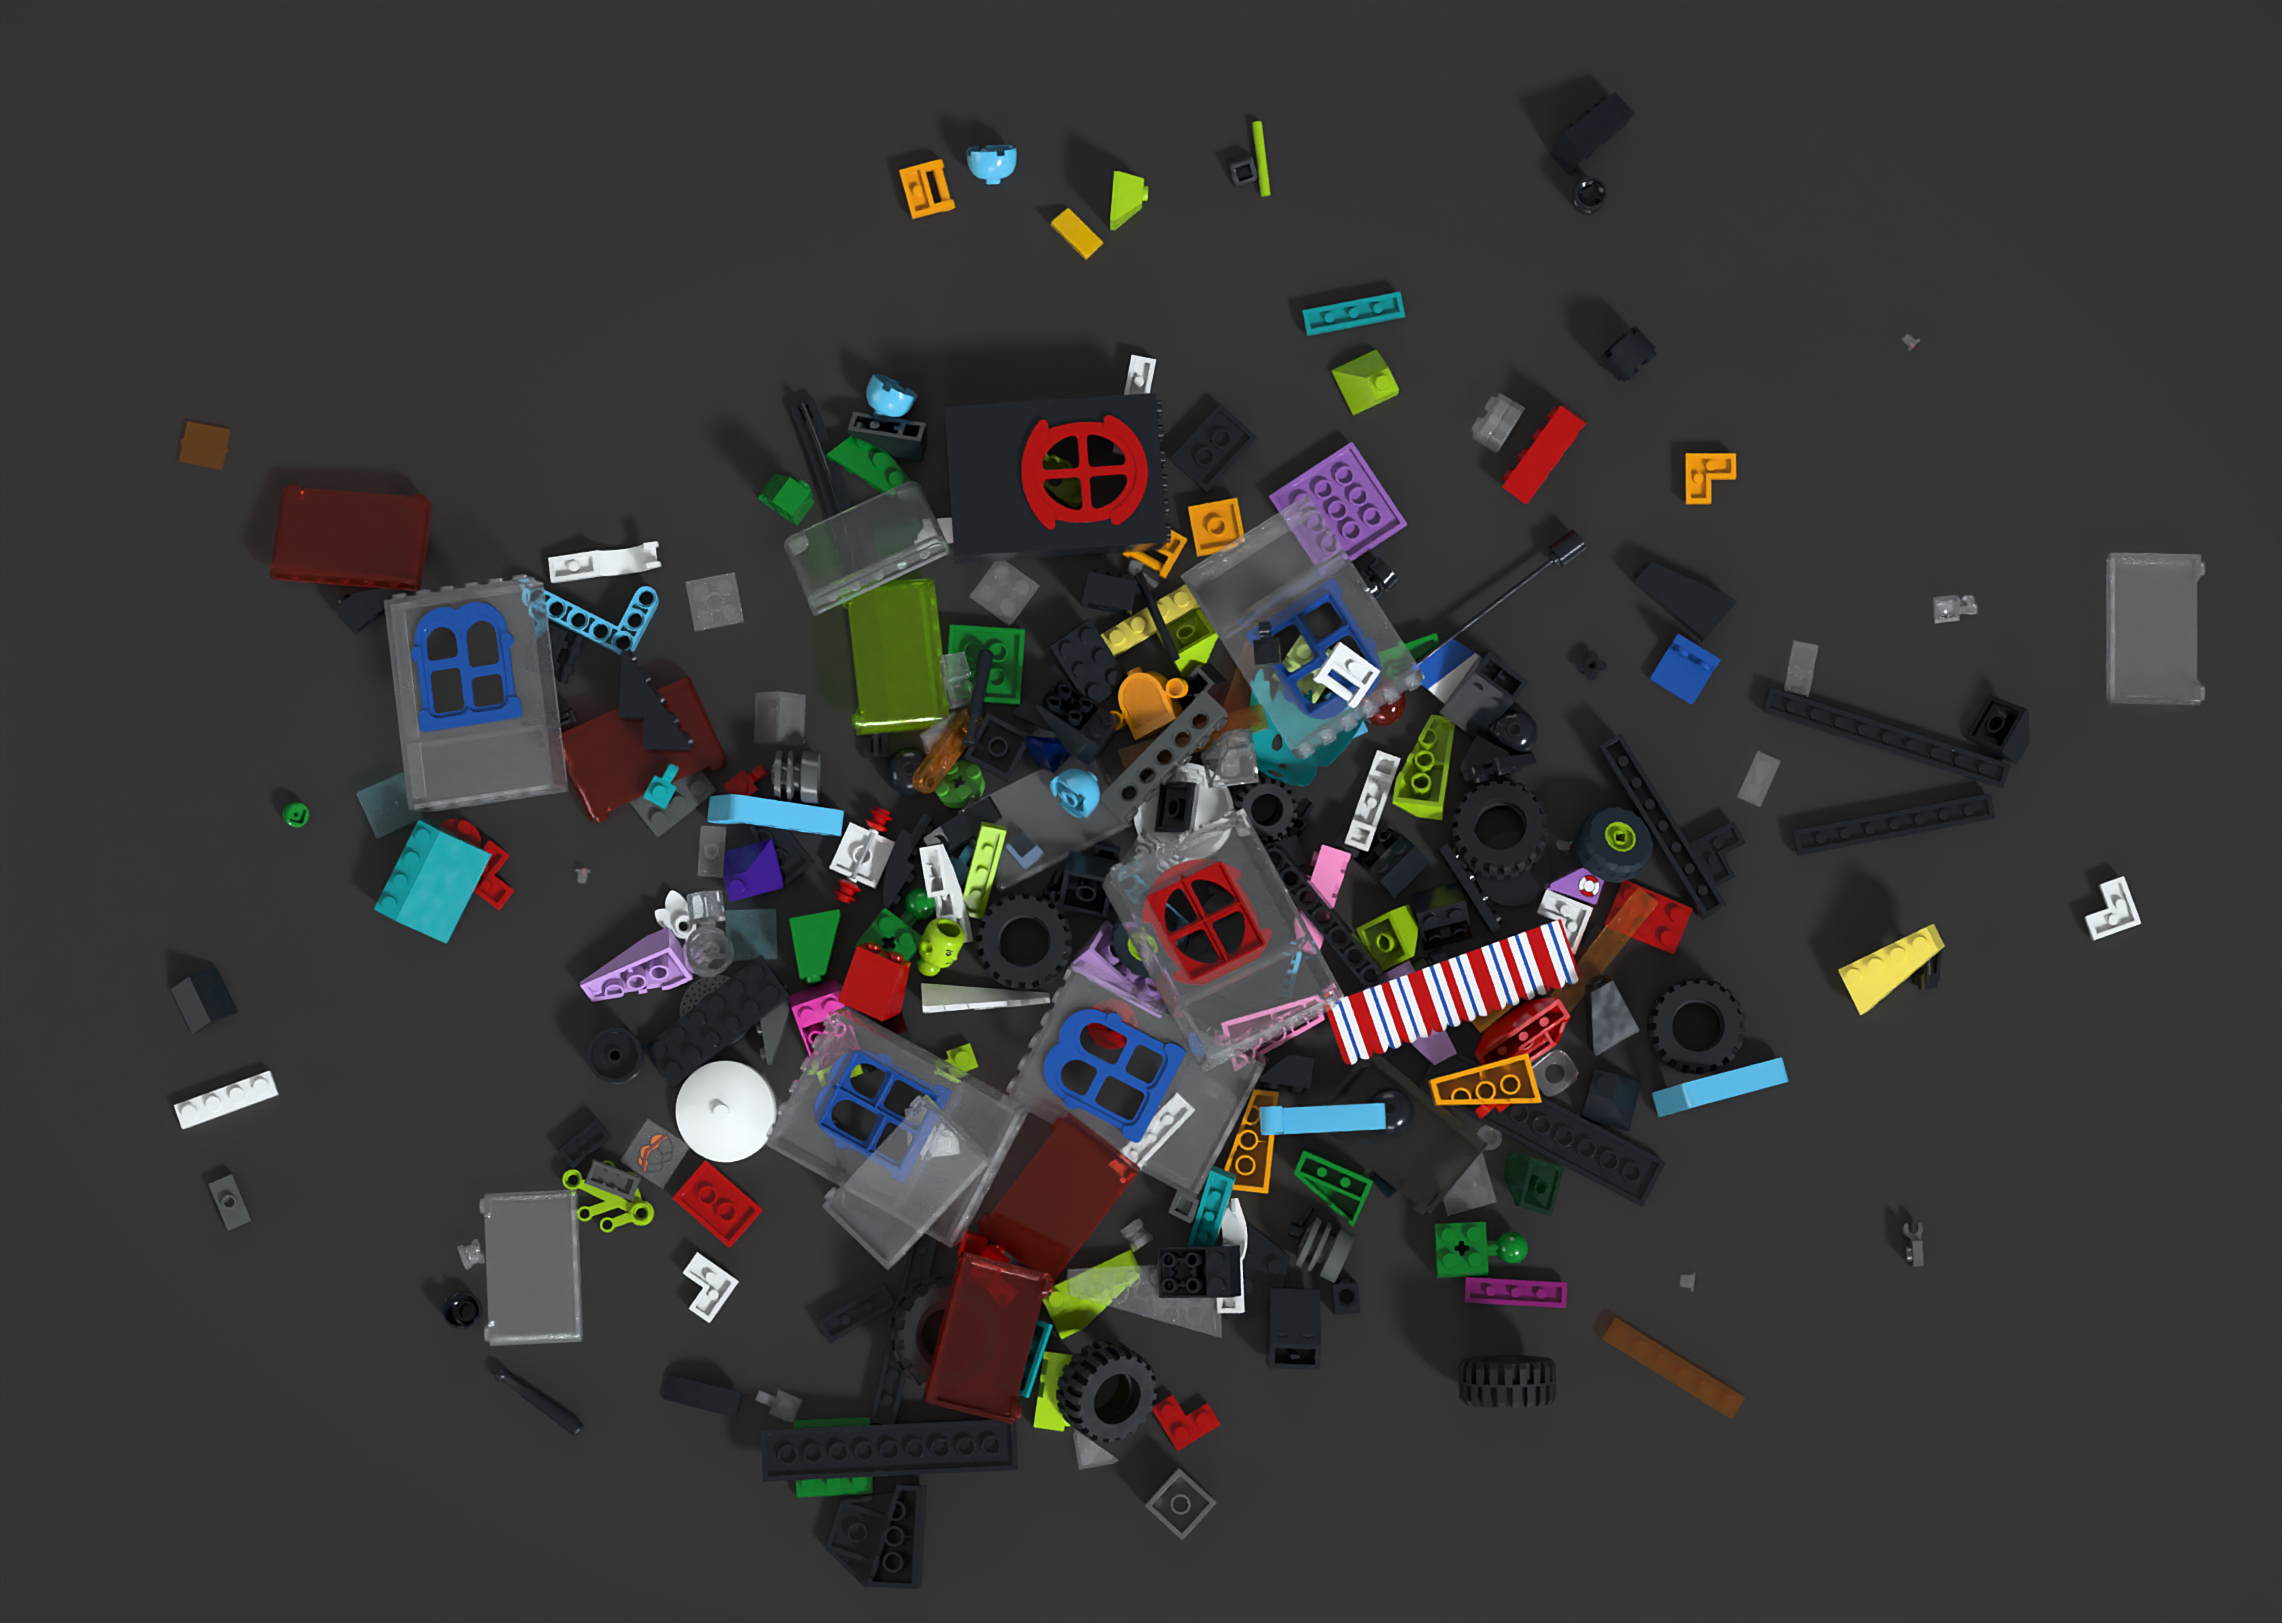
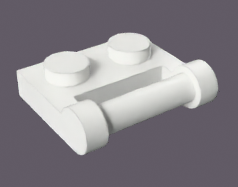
(1350, 667)

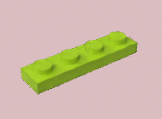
(983, 868)

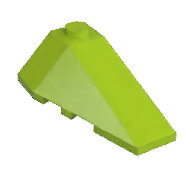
(1424, 778)
(1073, 1313)

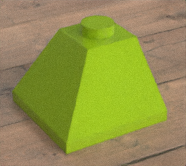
(1126, 197)
(1365, 382)
(1193, 640)
(1391, 937)

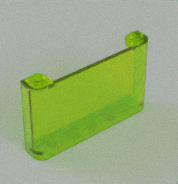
(897, 657)

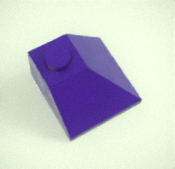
(752, 870)

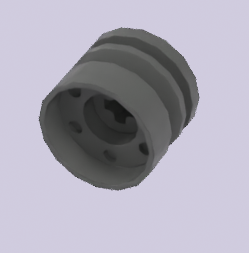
(797, 776)
(1325, 1249)

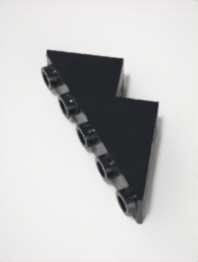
(640, 703)

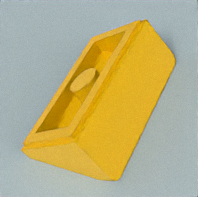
(1076, 233)

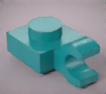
(660, 788)

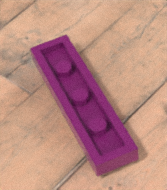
(1515, 1292)

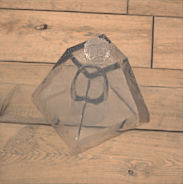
(1231, 759)

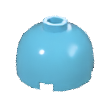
(992, 162)
(889, 397)
(1077, 790)

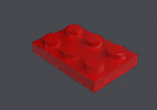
(1663, 925)
(717, 1204)

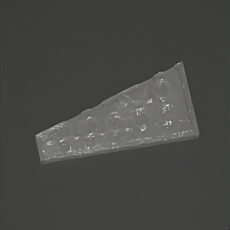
(1137, 1291)

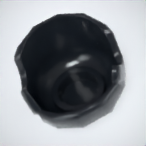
(462, 1311)

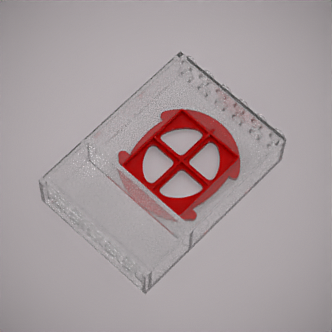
(1247, 995)

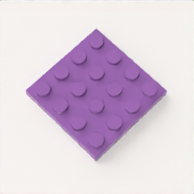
(1347, 499)

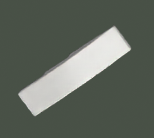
(944, 887)

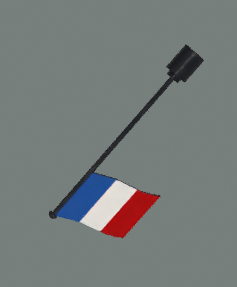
(1450, 660)

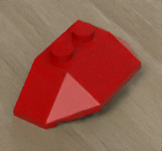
(1527, 1029)

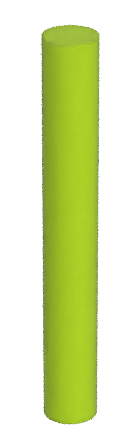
(1261, 158)

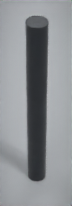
(1156, 616)

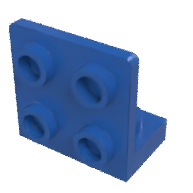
(1685, 669)

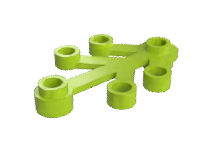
(611, 1202)

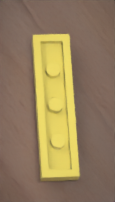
(1141, 624)

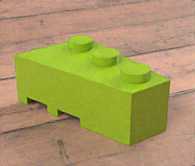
(1047, 1411)

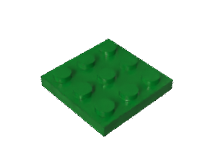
(1007, 663)
(834, 1486)

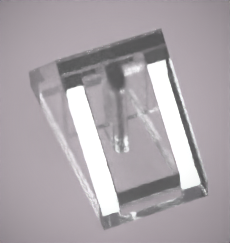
(1089, 1453)

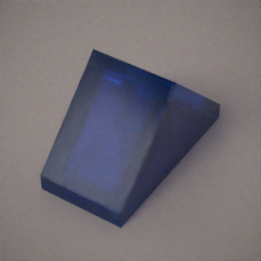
(1047, 752)

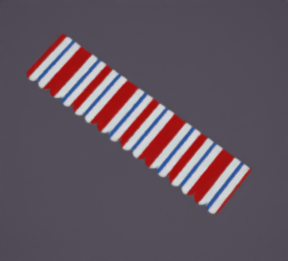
(1453, 992)

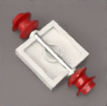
(862, 855)

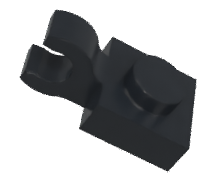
(1266, 648)

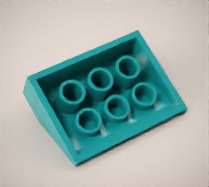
(433, 880)

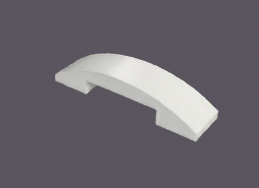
(1372, 800)

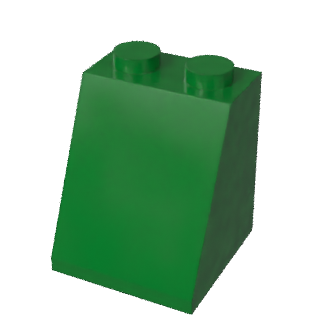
(815, 943)

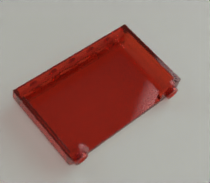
(351, 538)
(614, 769)
(1059, 1197)
(986, 1337)

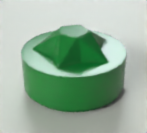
(295, 814)

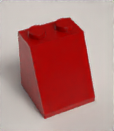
(875, 981)

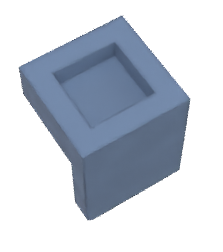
(1024, 851)

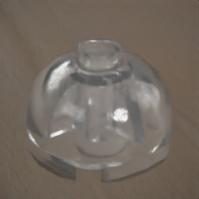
(707, 951)

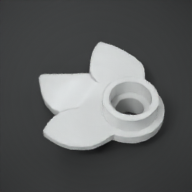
(674, 913)

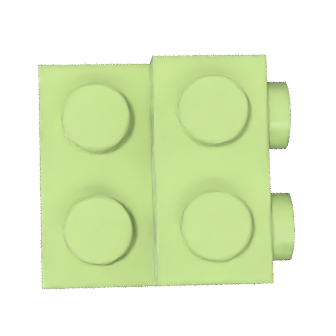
(1297, 657)

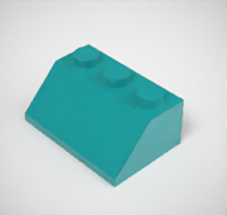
(1034, 1358)

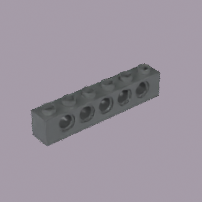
(1202, 707)

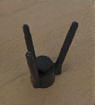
(1929, 976)

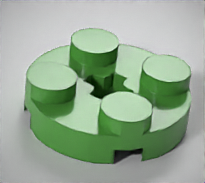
(971, 790)

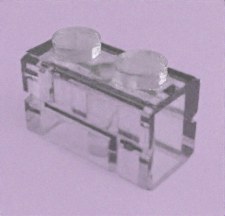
(1497, 423)

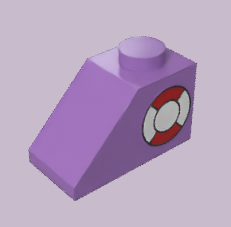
(1577, 885)

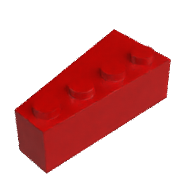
(1544, 453)

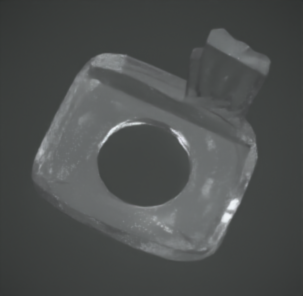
(1570, 1072)

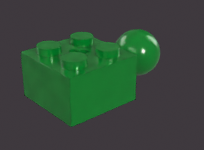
(889, 926)
(1509, 1247)

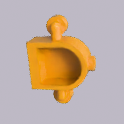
(1149, 702)

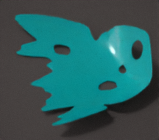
(1300, 770)

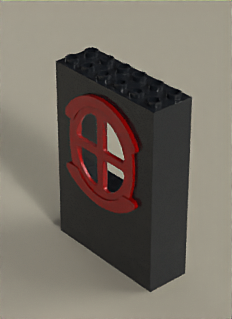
(1000, 479)

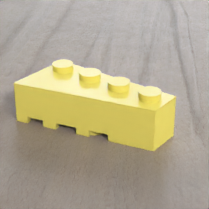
(1882, 971)

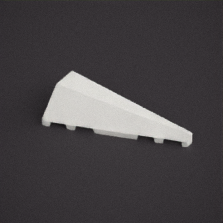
(951, 998)

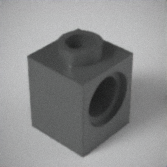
(1185, 1206)

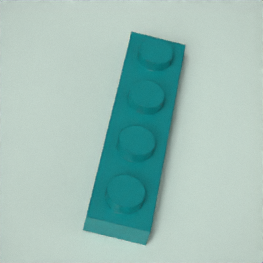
(1353, 313)
(1212, 1207)

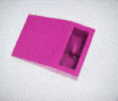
(812, 1008)

